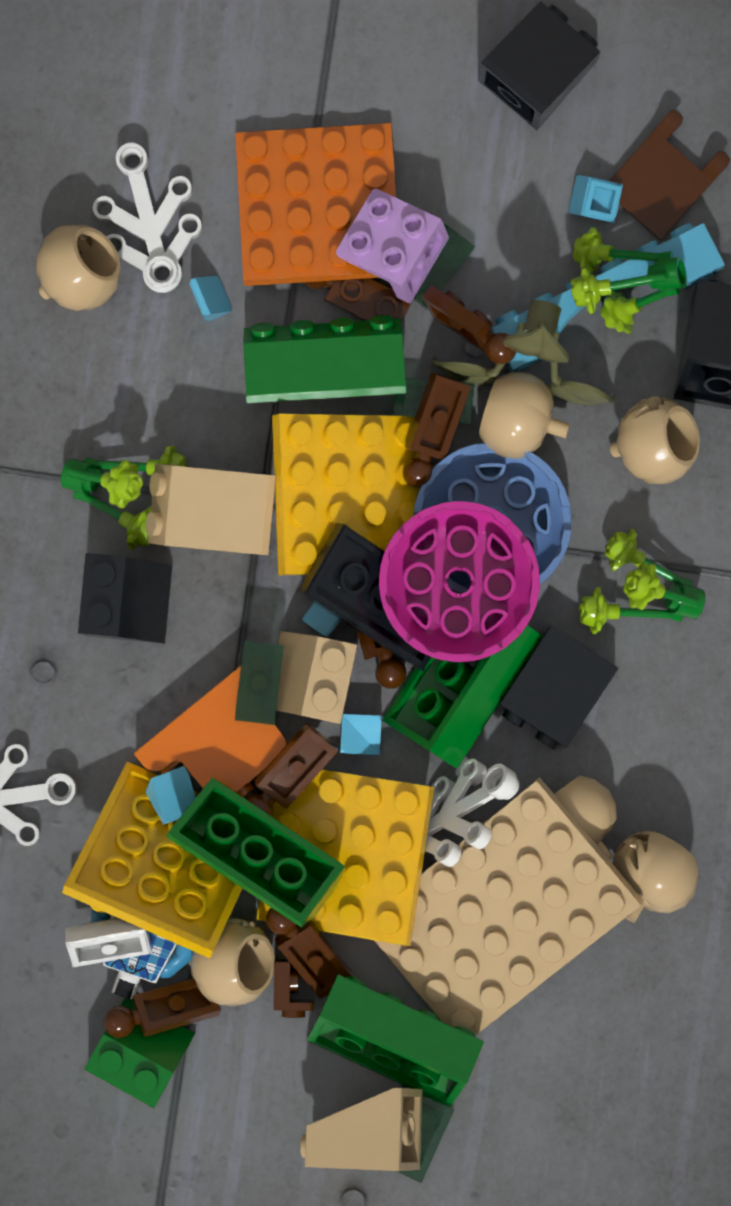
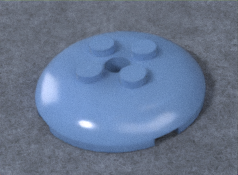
(518, 488)

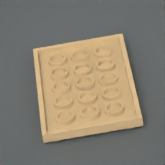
(510, 911)

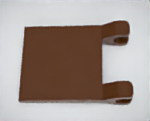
(662, 181)

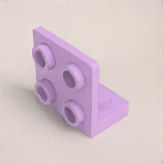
(394, 242)

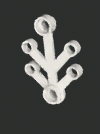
(150, 225)
(497, 783)
(28, 794)

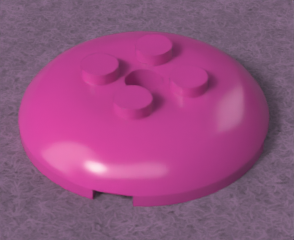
(466, 540)

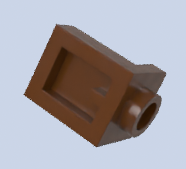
(285, 983)

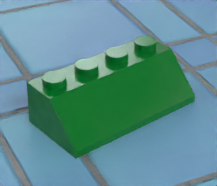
(324, 359)
(454, 700)
(257, 852)
(395, 1040)

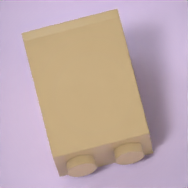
(211, 509)
(315, 676)
(369, 1135)

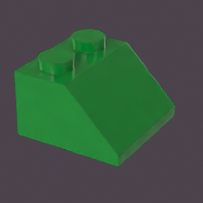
(140, 1063)

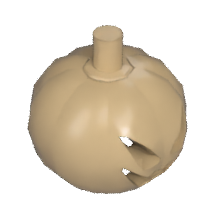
(77, 267)
(519, 415)
(657, 440)
(591, 807)
(658, 871)
(238, 967)

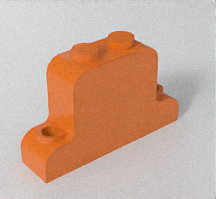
(214, 743)

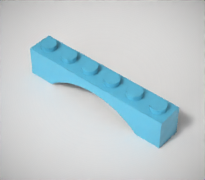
(689, 243)

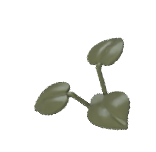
(538, 339)

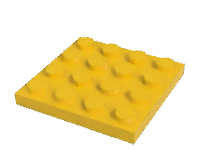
(340, 473)
(379, 836)
(145, 876)

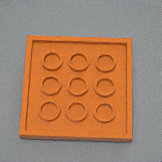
(303, 195)

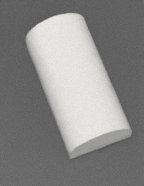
(105, 942)

